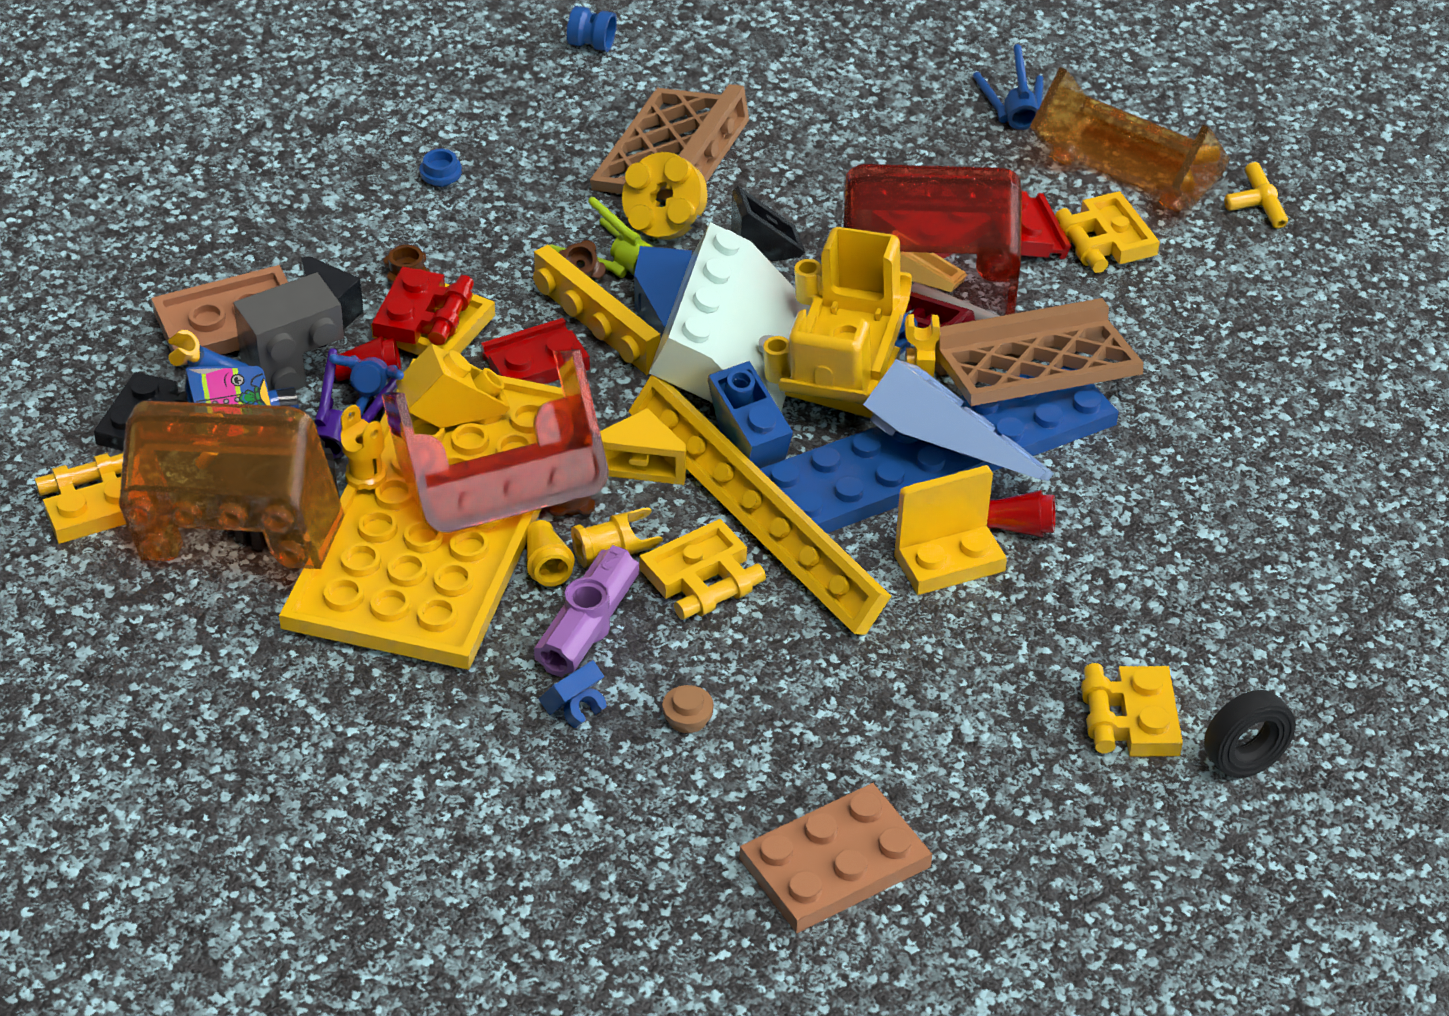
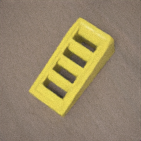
(931, 270)

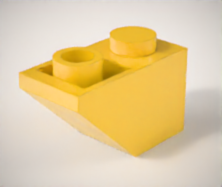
(450, 390)

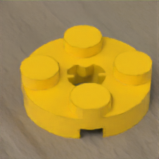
(681, 210)

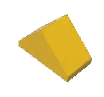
(644, 450)

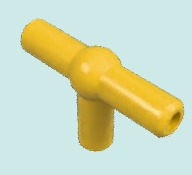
(1261, 194)

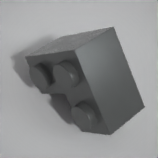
(283, 325)

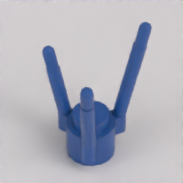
(1020, 102)
(367, 376)

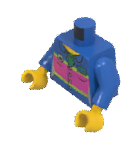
(223, 379)

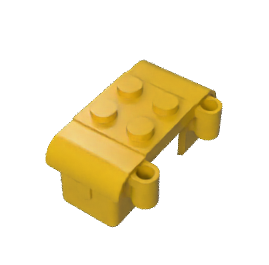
(852, 318)

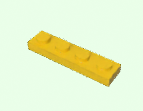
(595, 308)

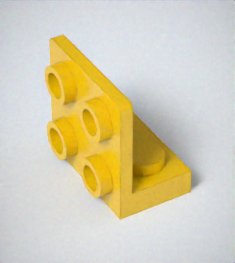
(945, 531)

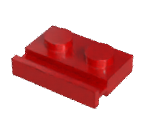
(1041, 229)
(530, 353)

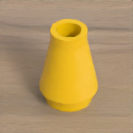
(547, 555)

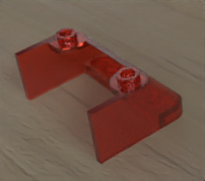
(943, 213)
(558, 468)

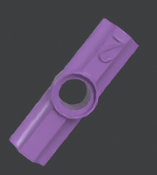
(586, 611)

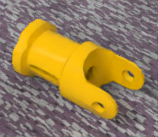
(363, 446)
(591, 540)

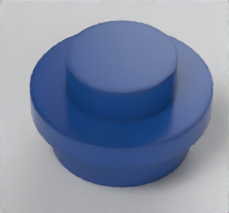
(440, 167)

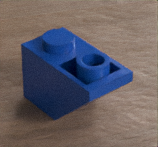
(749, 415)

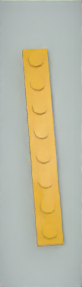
(767, 510)

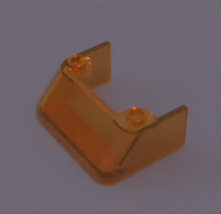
(1127, 145)

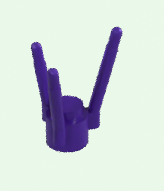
(328, 419)

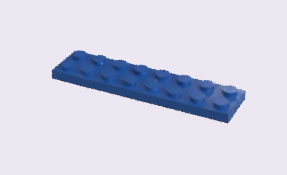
(868, 469)

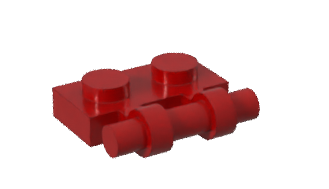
(411, 304)

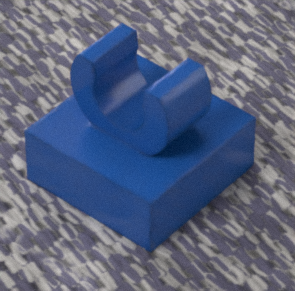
(575, 689)

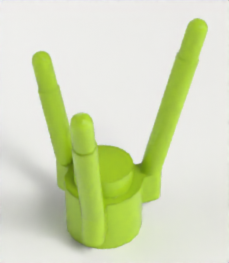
(624, 248)

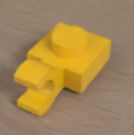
(924, 343)

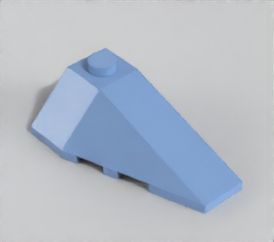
(927, 410)

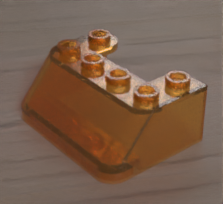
(228, 472)

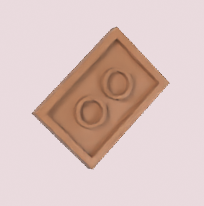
(209, 308)
(835, 857)

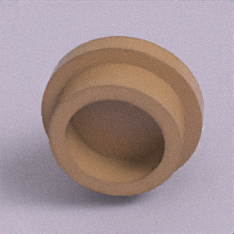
(688, 708)

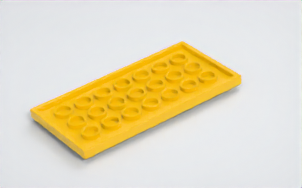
(404, 584)

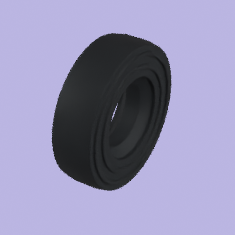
(1239, 716)

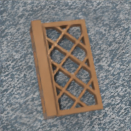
(704, 148)
(1044, 334)

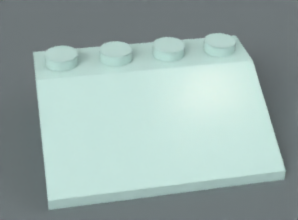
(722, 311)

